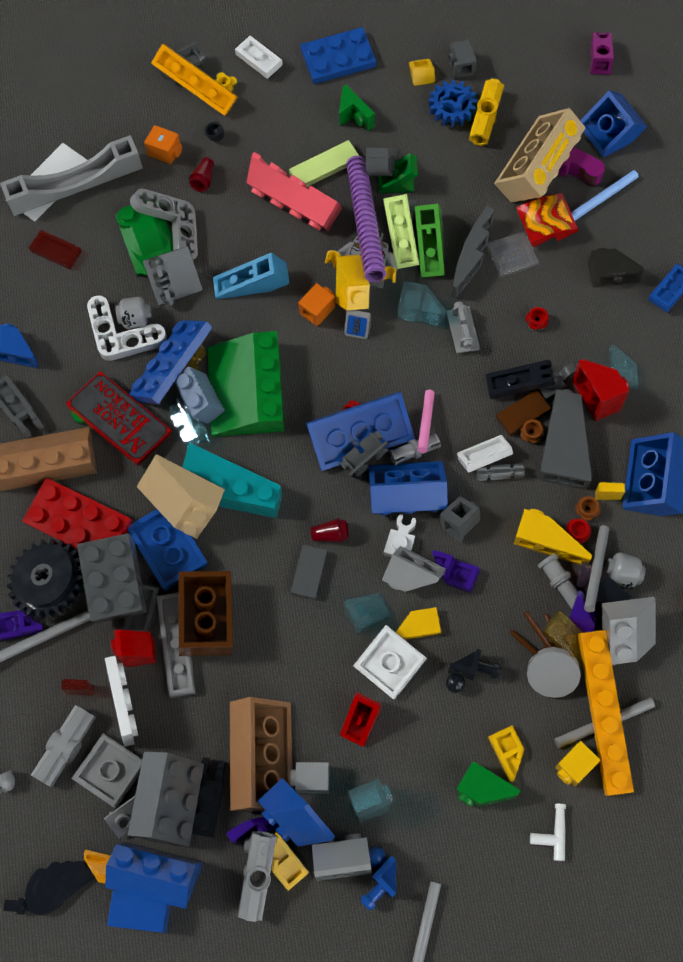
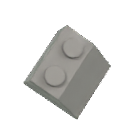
(629, 628)
(341, 858)

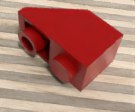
(134, 647)

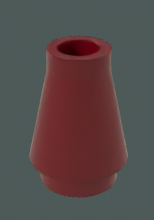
(201, 177)
(331, 531)

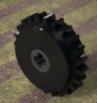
(46, 579)

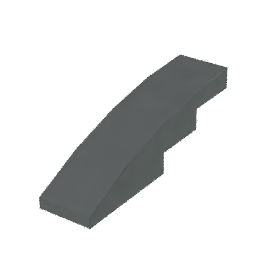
(471, 254)

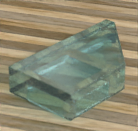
(624, 365)

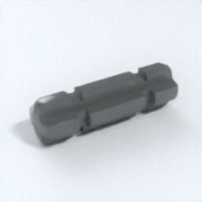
(499, 472)

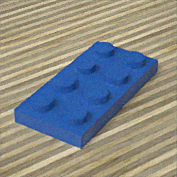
(170, 361)
(342, 431)

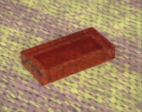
(55, 249)

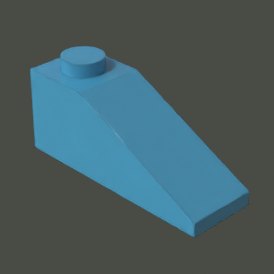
(254, 277)

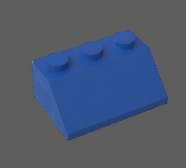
(655, 475)
(408, 487)
(152, 874)

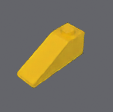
(547, 537)

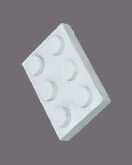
(121, 700)

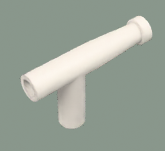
(556, 840)

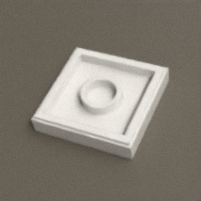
(390, 662)

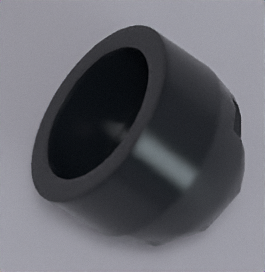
(210, 133)

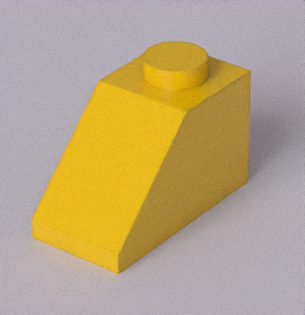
(351, 285)

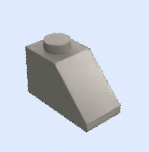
(411, 571)

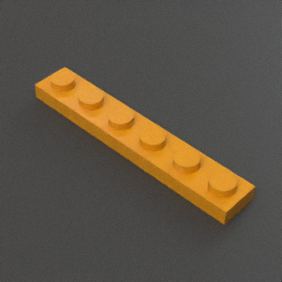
(605, 713)

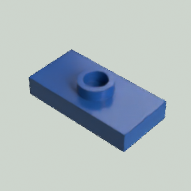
(669, 289)

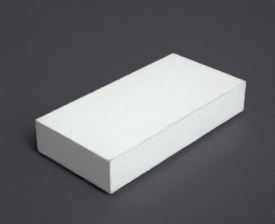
(484, 453)

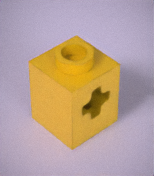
(576, 764)

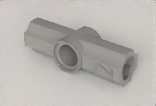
(63, 746)
(254, 892)

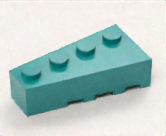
(243, 488)

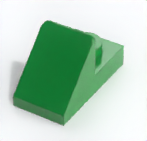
(353, 107)
(403, 177)

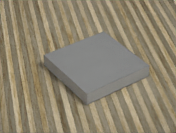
(109, 771)

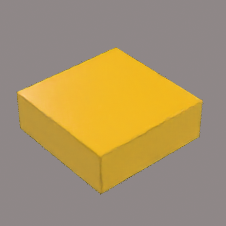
(609, 491)

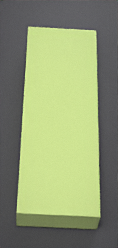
(324, 164)
(401, 231)

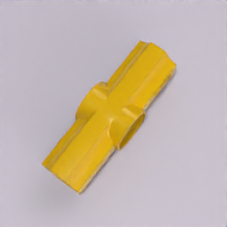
(486, 112)

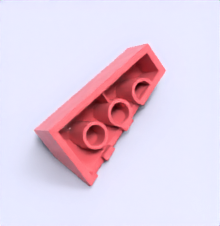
(292, 194)

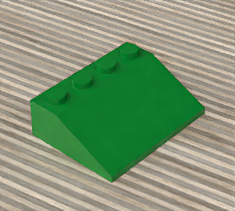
(247, 384)

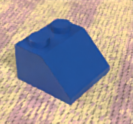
(612, 123)
(294, 816)

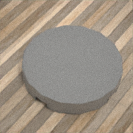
(553, 672)

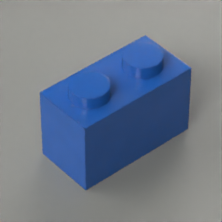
(138, 913)

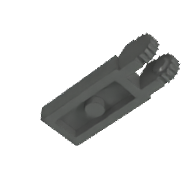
(16, 406)

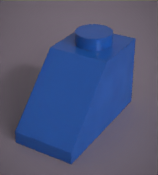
(14, 347)

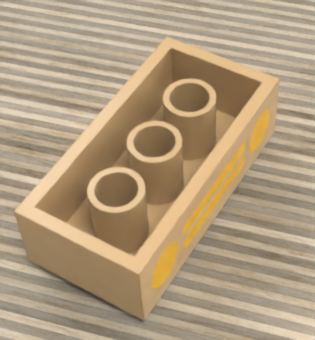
(540, 155)

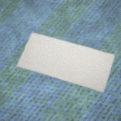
(60, 160)

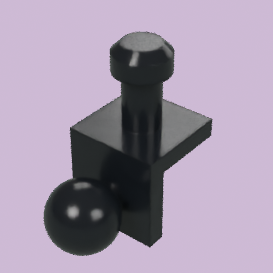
(467, 668)

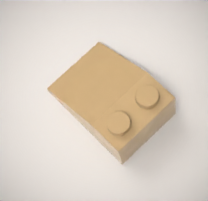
(180, 495)

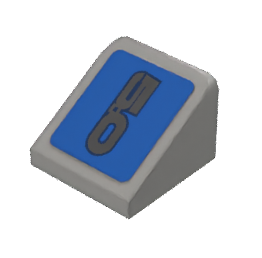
(357, 324)

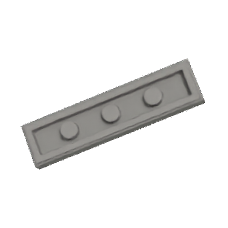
(178, 668)

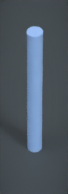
(605, 194)

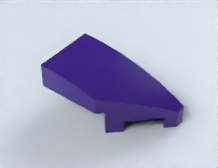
(457, 573)
(581, 618)
(16, 625)
(244, 829)

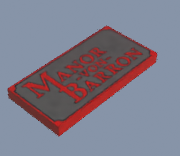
(119, 418)

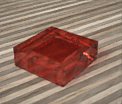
(77, 687)

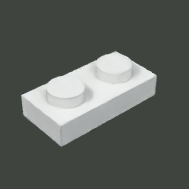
(258, 57)

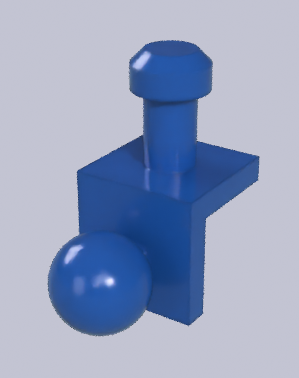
(384, 877)

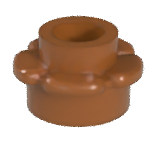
(533, 425)
(590, 502)

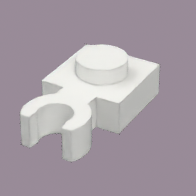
(400, 537)

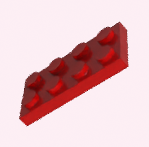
(73, 516)

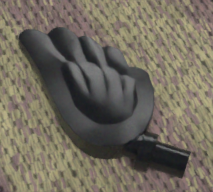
(51, 888)

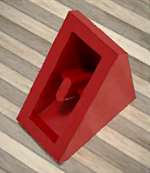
(360, 719)

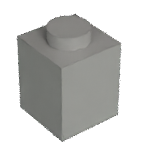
(311, 778)

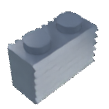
(198, 395)

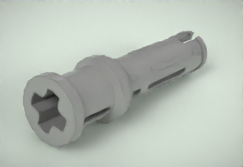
(559, 578)

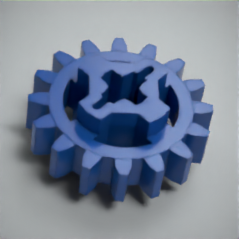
(453, 103)

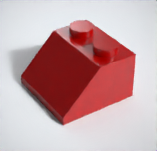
(600, 388)

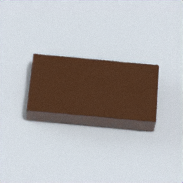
(527, 408)

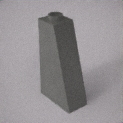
(566, 446)

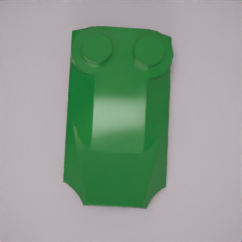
(143, 236)

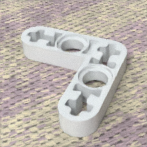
(119, 340)

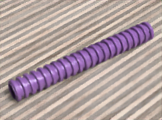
(365, 220)

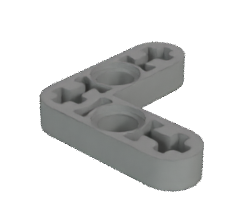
(175, 213)

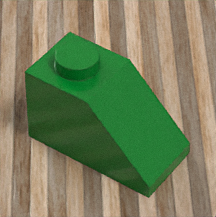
(484, 787)

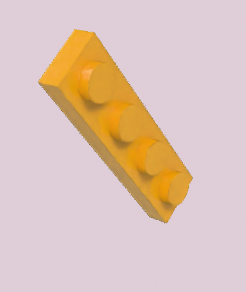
(194, 79)

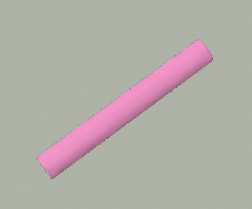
(426, 421)

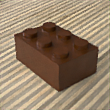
(205, 613)

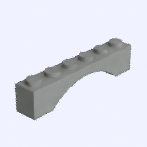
(112, 162)

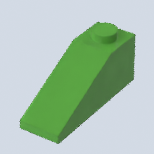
(430, 240)

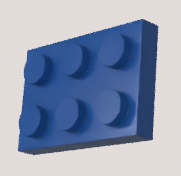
(338, 55)
(166, 548)

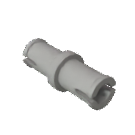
(410, 450)

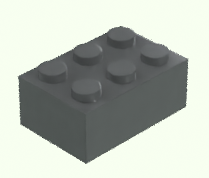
(112, 578)
(166, 799)

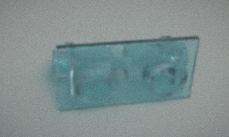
(194, 429)

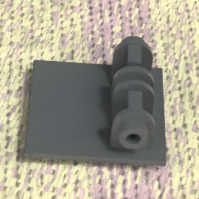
(172, 275)

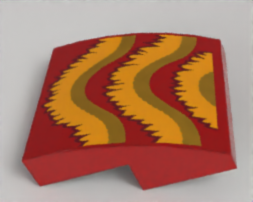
(547, 219)

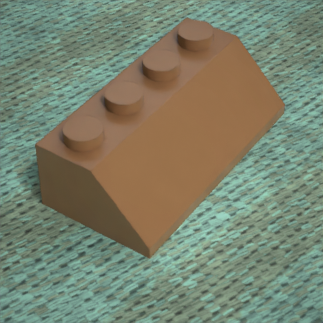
(46, 456)
(258, 750)

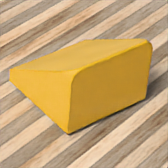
(422, 72)

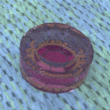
(584, 574)

